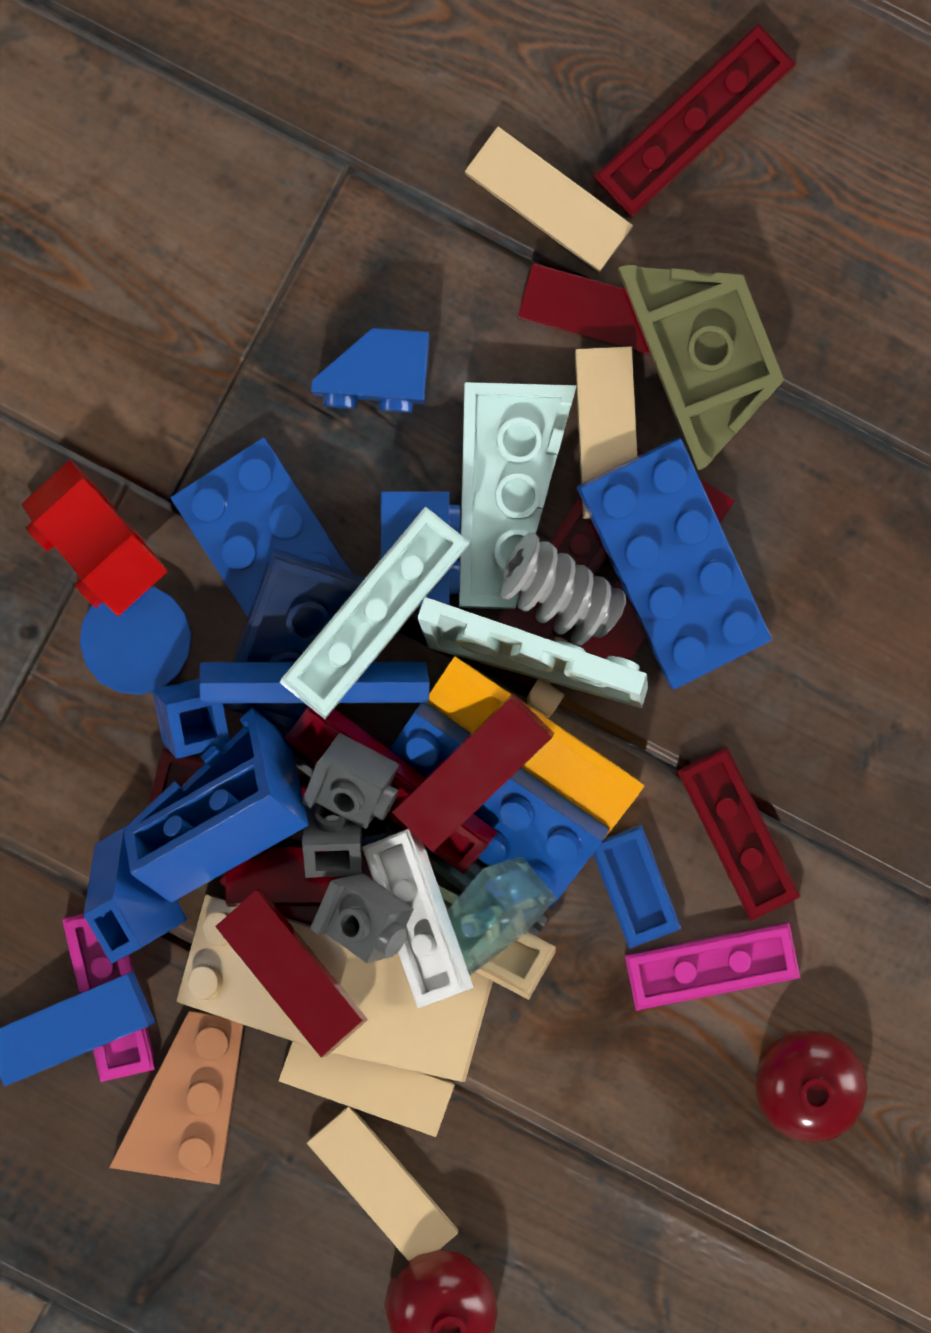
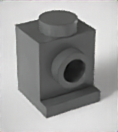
(353, 782)
(331, 833)
(363, 917)

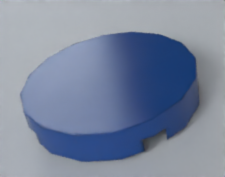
(140, 647)

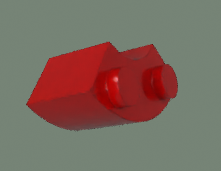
(91, 536)

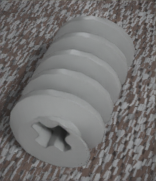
(561, 590)

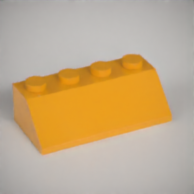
(561, 764)

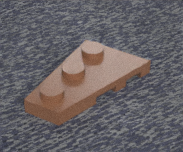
(189, 1105)

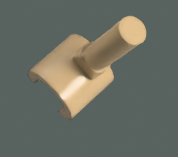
(544, 696)

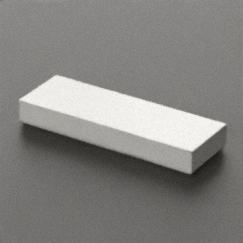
(431, 947)

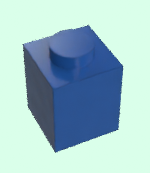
(187, 723)

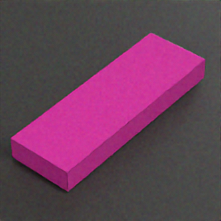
(712, 966)
(92, 968)

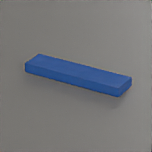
(261, 683)

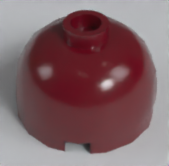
(811, 1086)
(441, 1295)

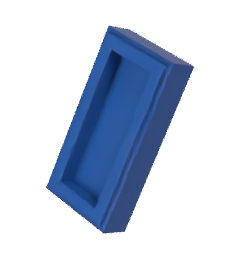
(635, 886)

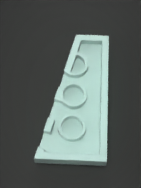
(506, 474)
(524, 653)

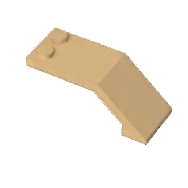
(397, 1033)

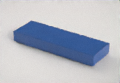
(72, 1028)

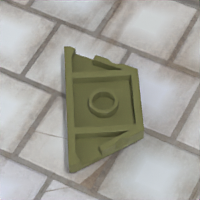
(705, 351)

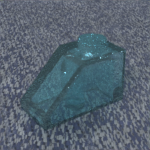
(497, 910)

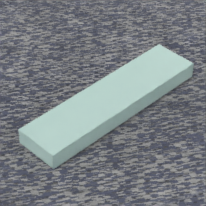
(374, 612)

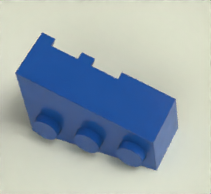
(221, 815)

